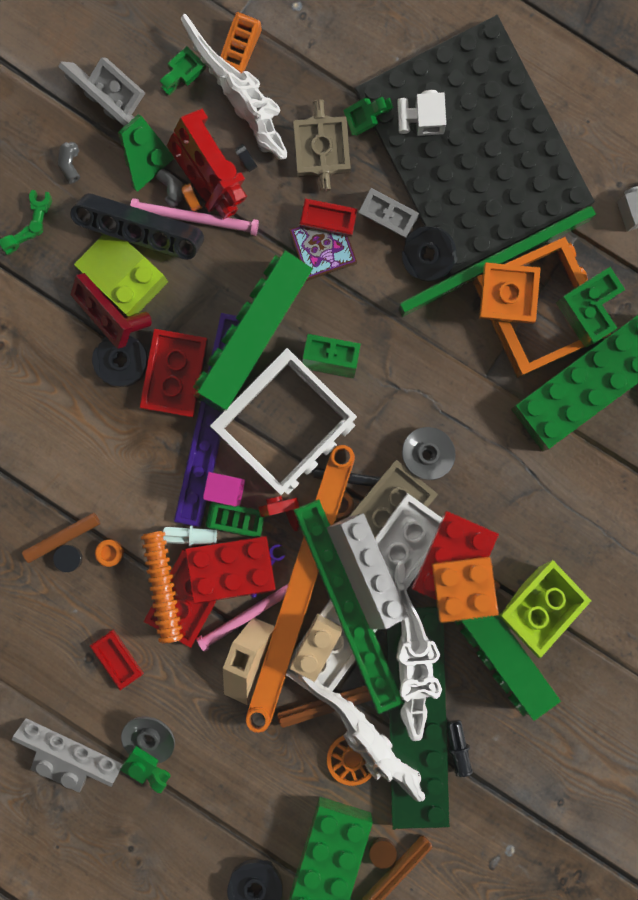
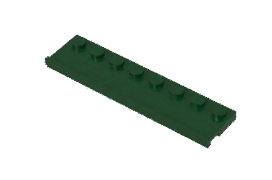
(428, 754)

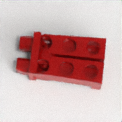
(205, 165)

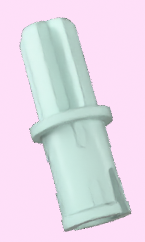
(190, 536)

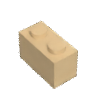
(316, 647)

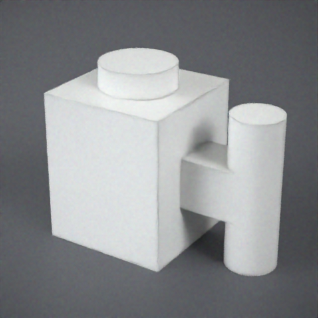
(428, 114)

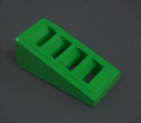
(212, 514)

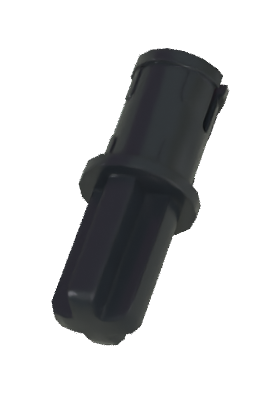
(459, 749)

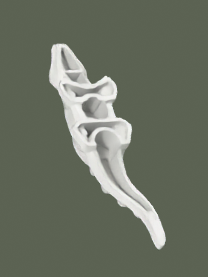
(242, 93)
(415, 660)
(369, 743)

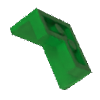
(585, 308)

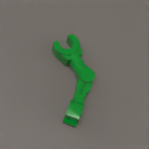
(11, 243)

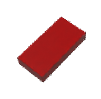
(328, 217)
(116, 659)

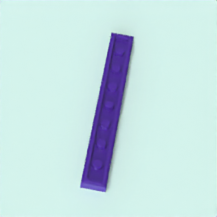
(202, 451)

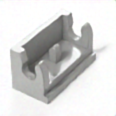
(388, 212)

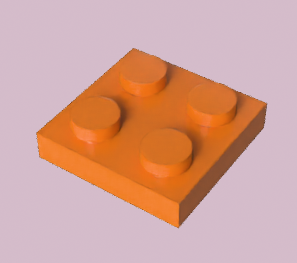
(509, 293)
(465, 589)

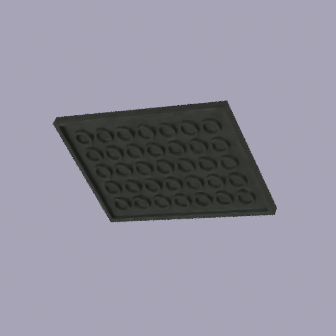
(500, 159)

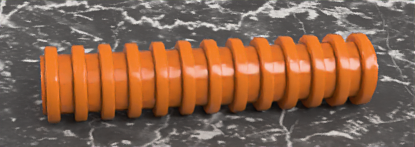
(162, 587)

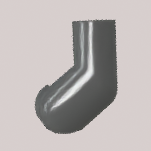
(65, 158)
(173, 185)

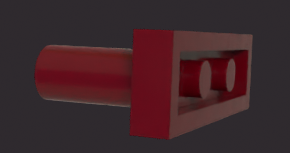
(105, 314)

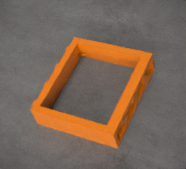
(504, 328)

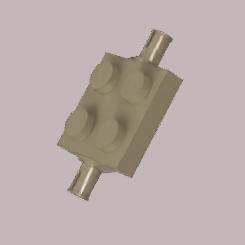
(321, 145)

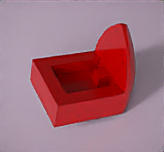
(277, 505)

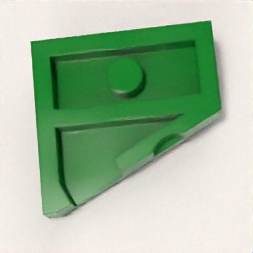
(143, 151)

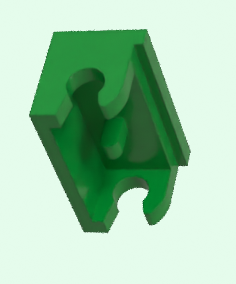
(331, 355)

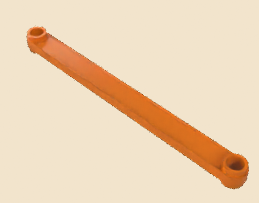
(296, 599)

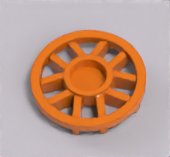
(351, 762)

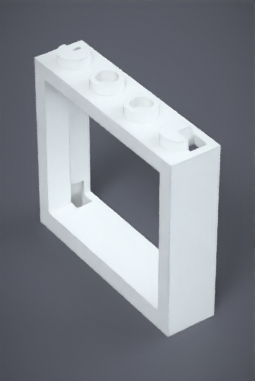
(325, 446)

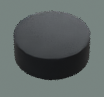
(246, 158)
(67, 558)

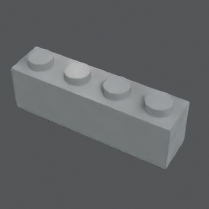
(367, 572)

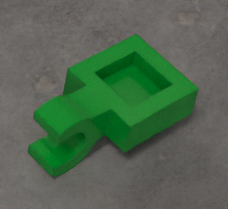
(184, 67)
(363, 114)
(143, 766)

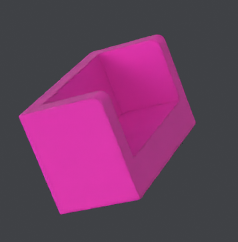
(224, 489)

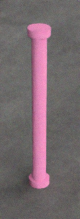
(197, 217)
(242, 618)

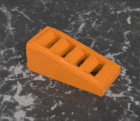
(249, 24)

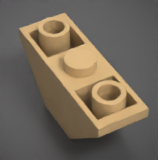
(246, 660)

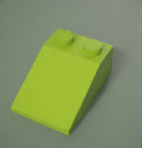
(122, 273)
(544, 607)

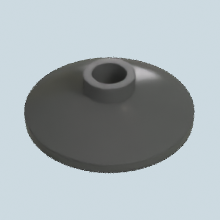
(437, 445)
(150, 736)

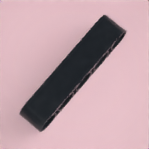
(96, 212)

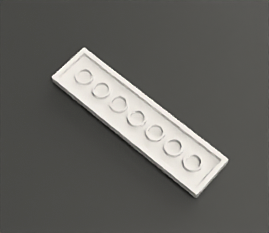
(401, 539)

